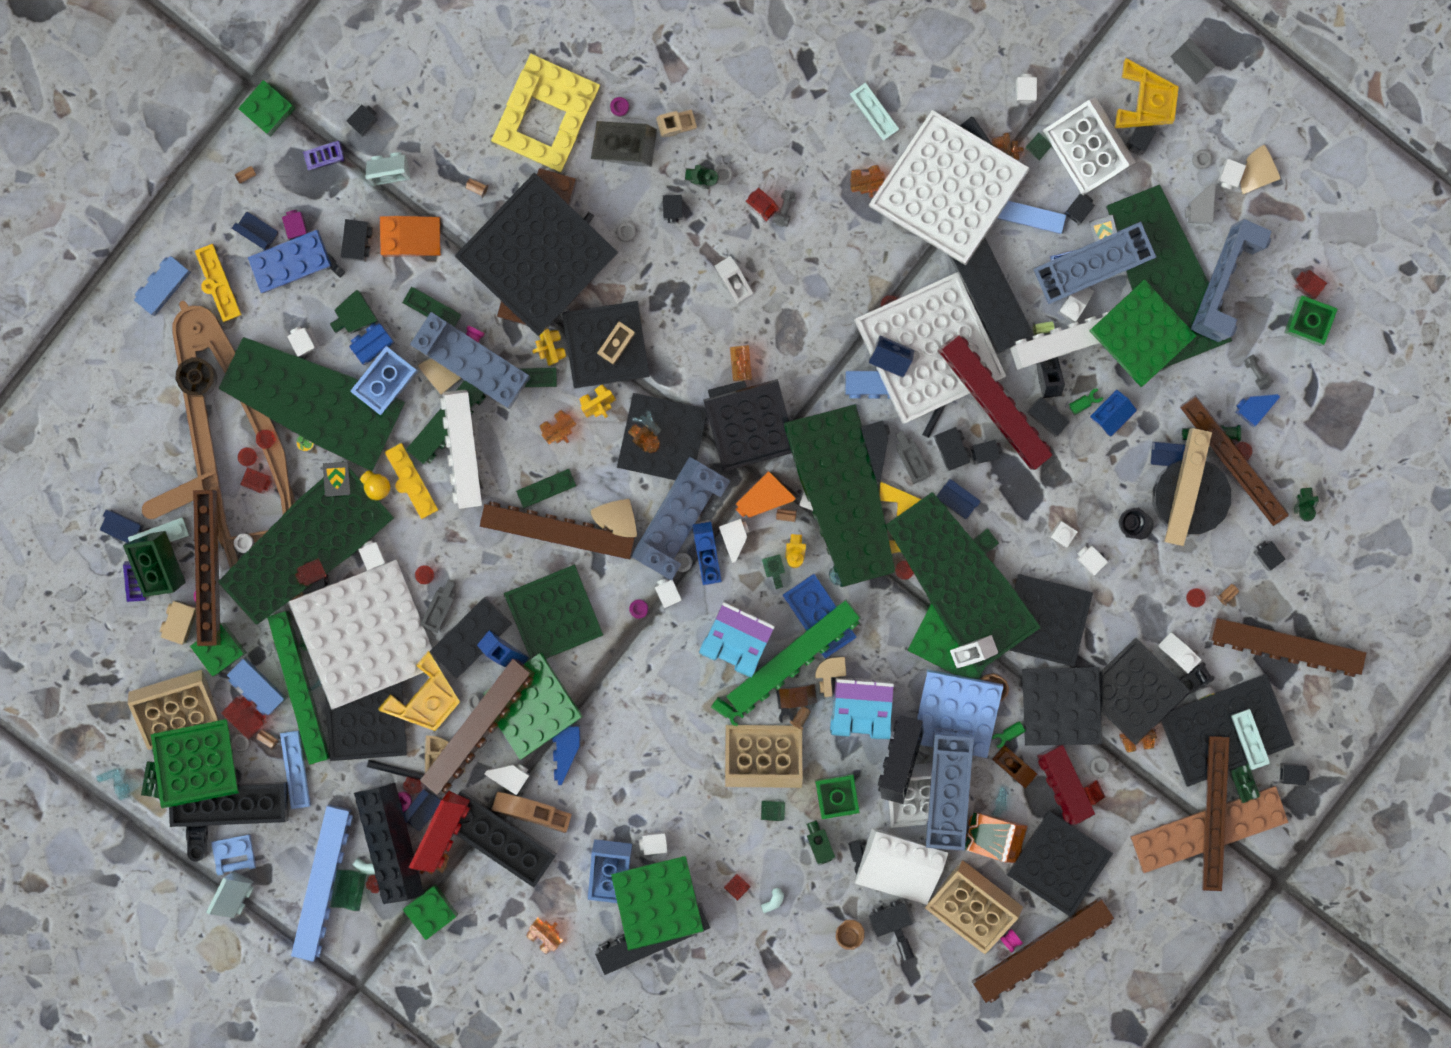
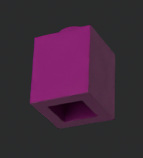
(294, 224)

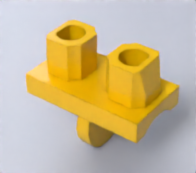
(546, 347)
(599, 404)
(795, 551)

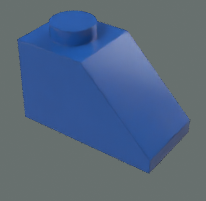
(1255, 408)

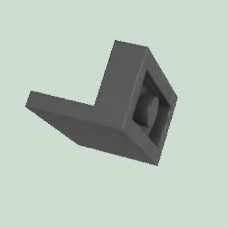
(1192, 61)

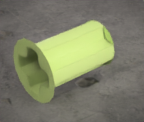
(1043, 327)

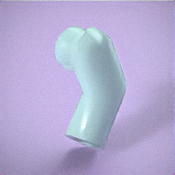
(363, 867)
(775, 902)

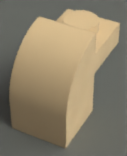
(675, 123)
(830, 668)

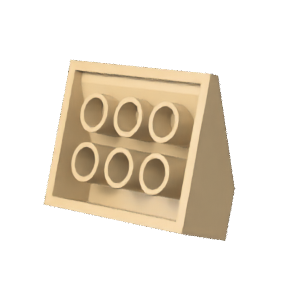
(172, 705)
(763, 756)
(974, 907)

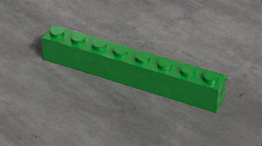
(793, 656)
(298, 687)

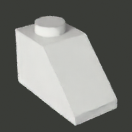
(733, 279)
(1075, 304)
(734, 537)
(974, 651)
(1179, 653)
(509, 776)

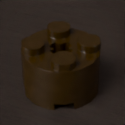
(191, 367)

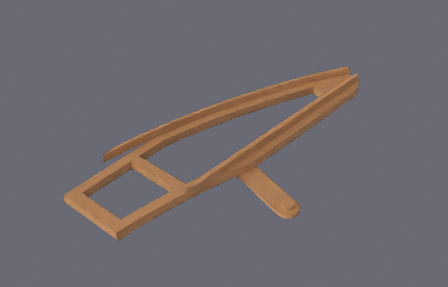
(196, 331)

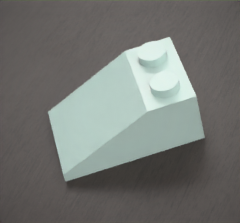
(387, 170)
(231, 895)

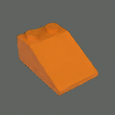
(409, 236)

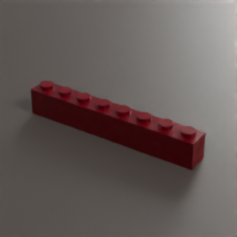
(995, 402)

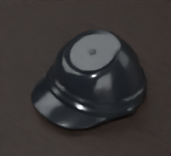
(1135, 524)

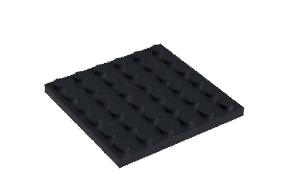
(536, 254)

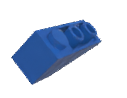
(706, 553)
(500, 650)
(567, 747)

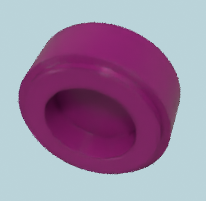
(619, 106)
(638, 608)

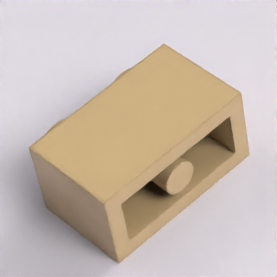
(616, 343)
(178, 622)

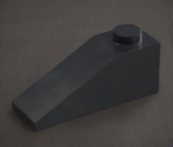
(1050, 378)
(876, 444)

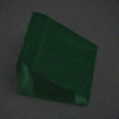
(1038, 146)
(773, 810)

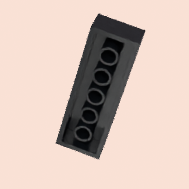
(993, 298)
(252, 805)
(504, 842)
(388, 843)
(616, 954)

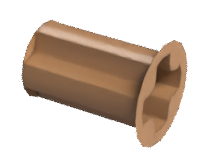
(245, 174)
(476, 187)
(786, 515)
(1228, 594)
(800, 717)
(267, 739)

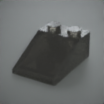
(624, 143)

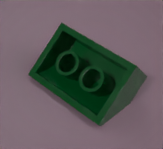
(154, 564)

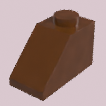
(798, 696)
(1014, 766)

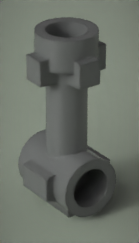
(781, 218)
(1264, 380)

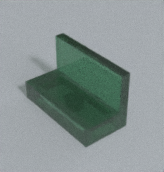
(348, 889)

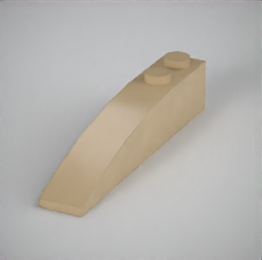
(1187, 485)

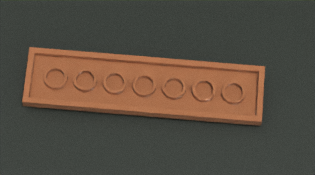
(1186, 835)

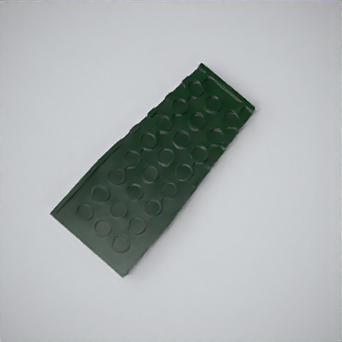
(1175, 270)
(309, 402)
(842, 492)
(309, 530)
(960, 578)

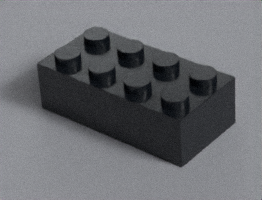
(459, 646)
(901, 759)

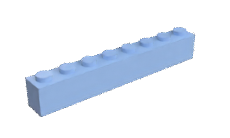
(321, 883)

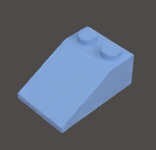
(384, 380)

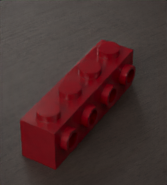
(1065, 784)

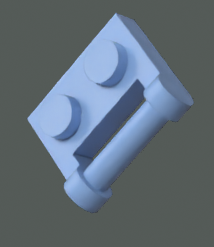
(232, 848)

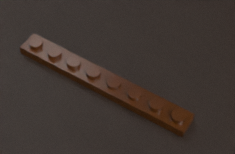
(1235, 461)
(1215, 813)

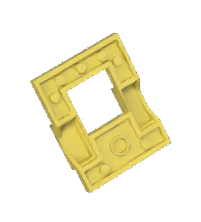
(556, 88)

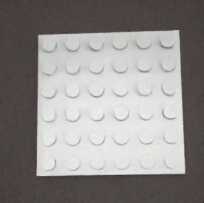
(949, 187)
(924, 324)
(362, 633)

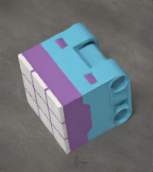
(737, 639)
(862, 707)

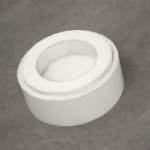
(243, 542)

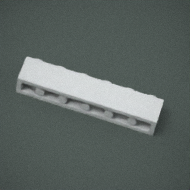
(1055, 344)
(462, 449)

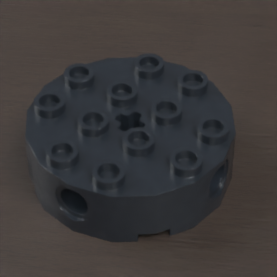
(1211, 502)

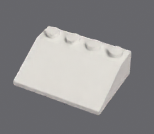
(1089, 146)
(916, 803)
(900, 866)

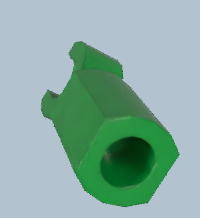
(1084, 402)
(726, 710)
(1009, 733)

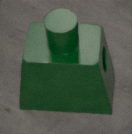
(353, 314)
(823, 853)

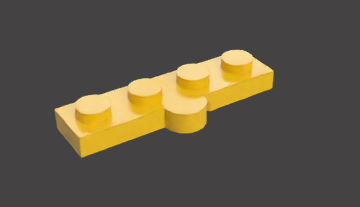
(217, 283)
(410, 481)

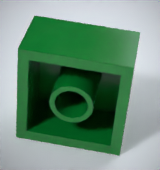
(266, 108)
(1310, 320)
(219, 658)
(837, 796)
(430, 912)

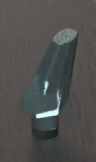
(1001, 802)

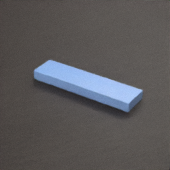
(1033, 217)
(295, 769)

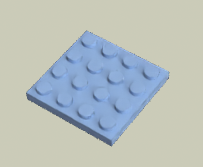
(959, 704)

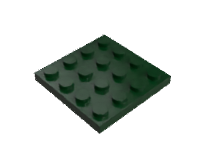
(553, 613)

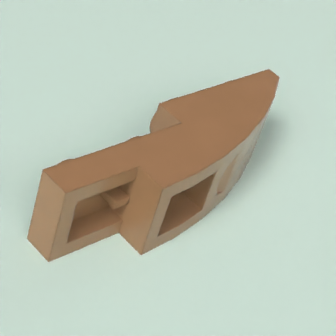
(531, 811)

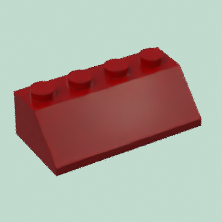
(440, 832)

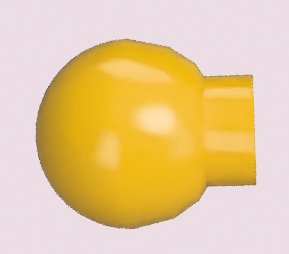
(375, 485)

